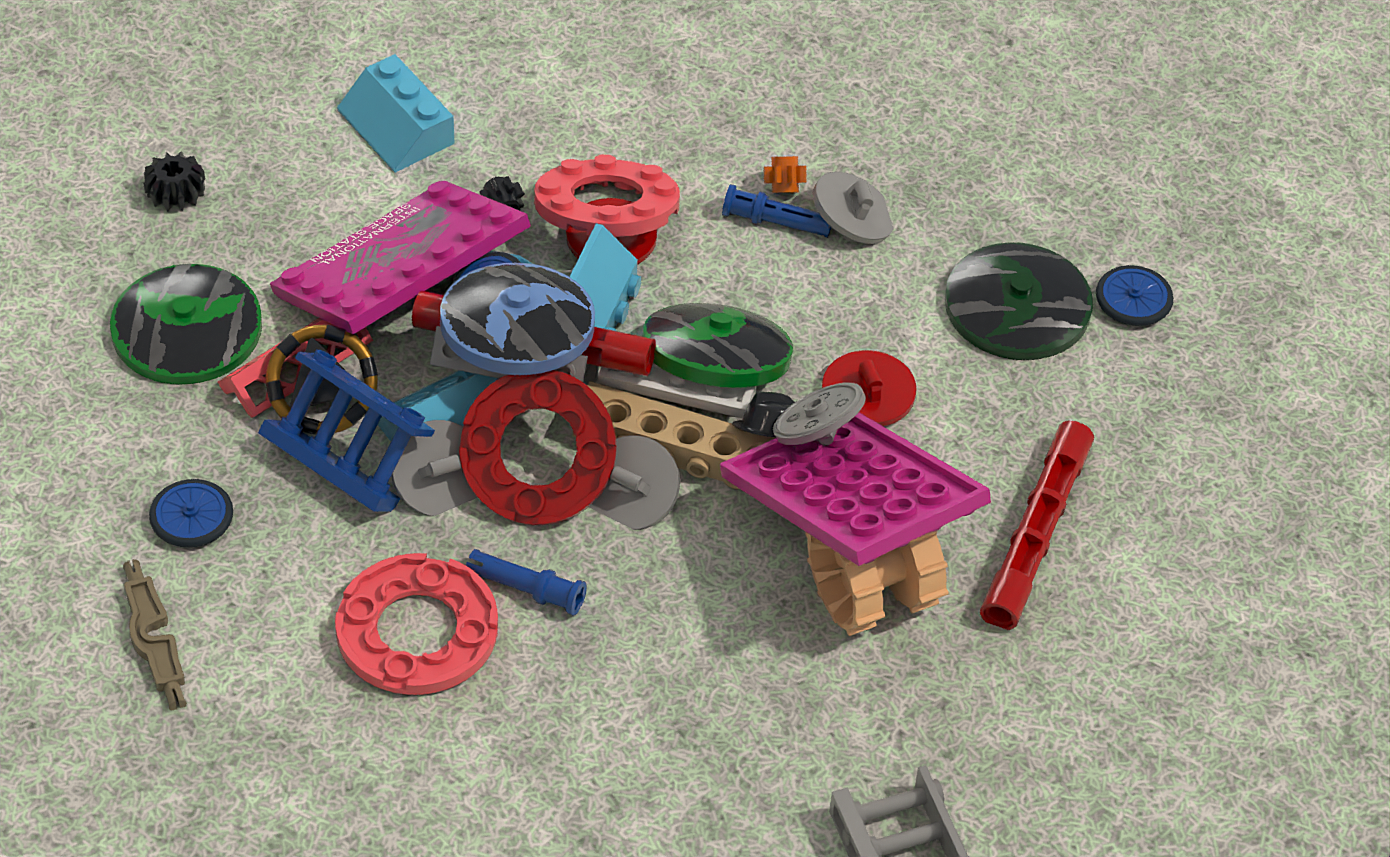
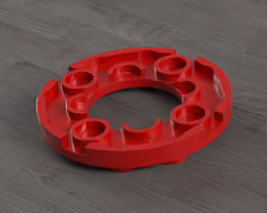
(482, 447)

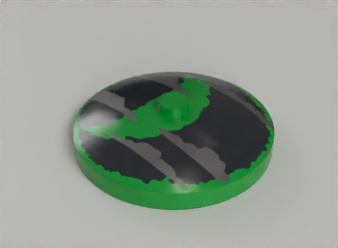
(186, 324)
(718, 345)

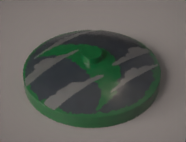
(1018, 301)

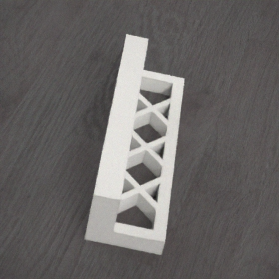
(675, 389)

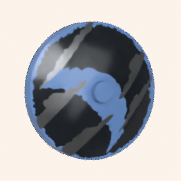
(517, 318)

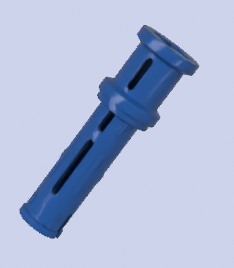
(759, 208)
(543, 585)

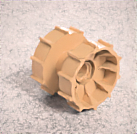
(855, 592)

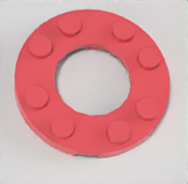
(557, 205)
(408, 576)

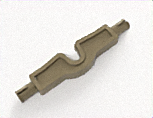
(159, 650)

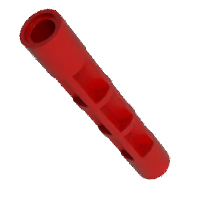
(606, 349)
(1031, 540)

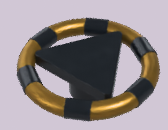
(327, 390)

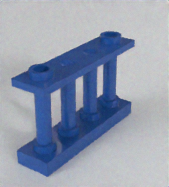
(315, 451)

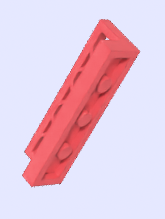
(257, 367)

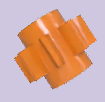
(784, 174)

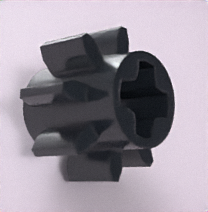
(504, 192)

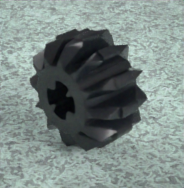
(174, 181)

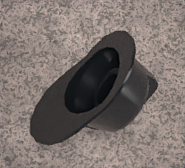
(763, 413)

